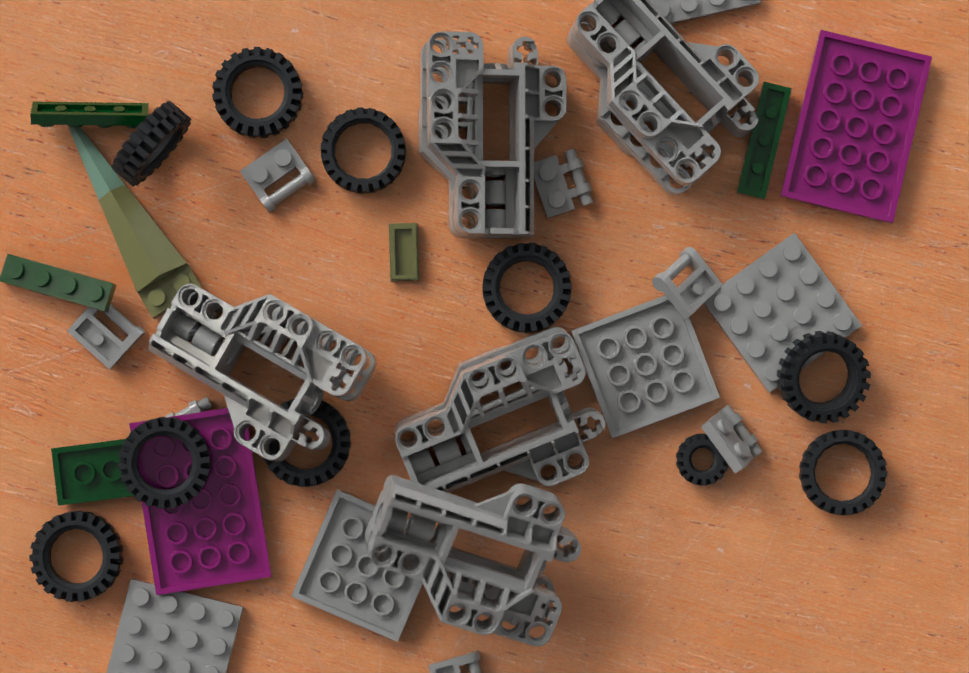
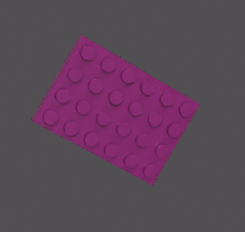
(856, 126)
(221, 529)

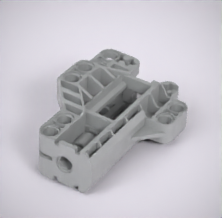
(625, 79)
(462, 159)
(242, 326)
(461, 410)
(466, 578)

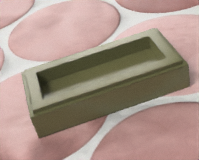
(404, 252)

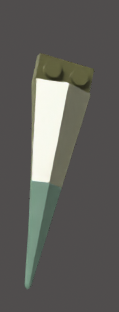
(147, 252)

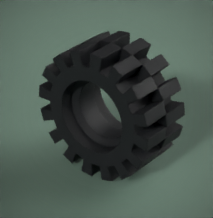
(685, 464)

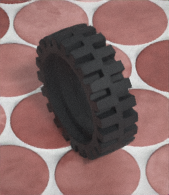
(363, 116)
(877, 469)

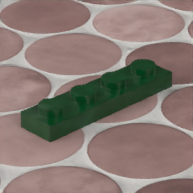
(88, 113)
(763, 141)
(57, 283)

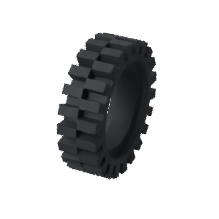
(250, 59)
(151, 143)
(541, 256)
(850, 394)
(334, 462)
(160, 497)
(42, 556)

